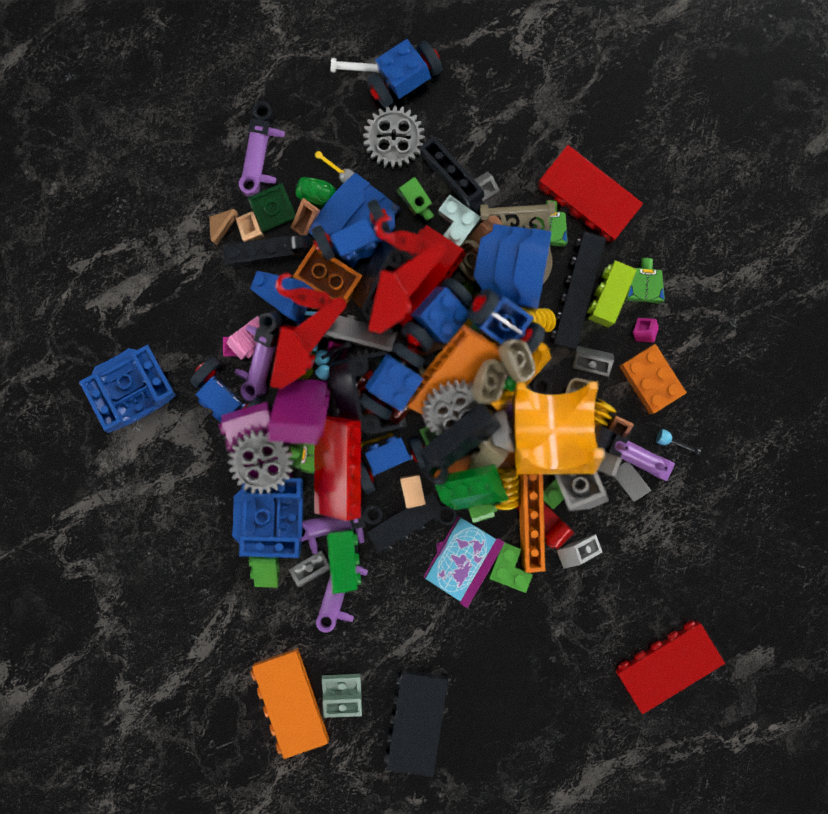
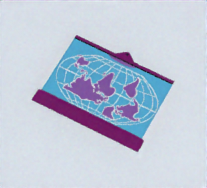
(463, 561)

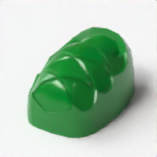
(314, 191)

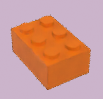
(328, 276)
(652, 379)

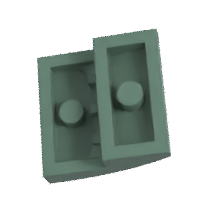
(342, 695)

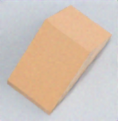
(249, 227)
(412, 490)

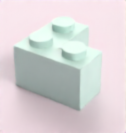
(461, 218)

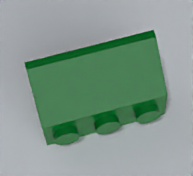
(472, 488)
(343, 561)

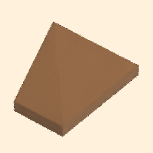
(220, 224)

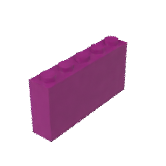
(300, 412)
(244, 421)

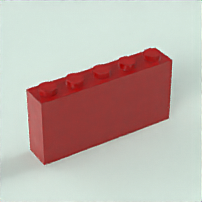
(589, 194)
(443, 269)
(338, 469)
(669, 666)

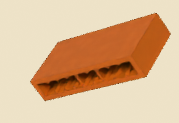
(457, 361)
(290, 703)

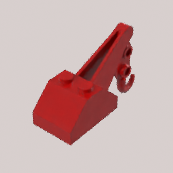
(396, 287)
(297, 343)

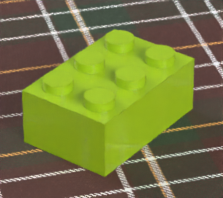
(611, 293)

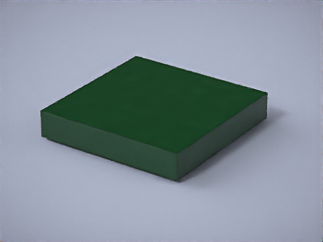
(272, 208)

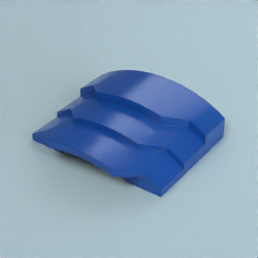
(350, 206)
(513, 263)
(127, 388)
(269, 521)

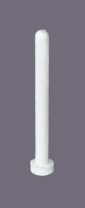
(352, 66)

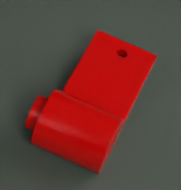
(555, 529)

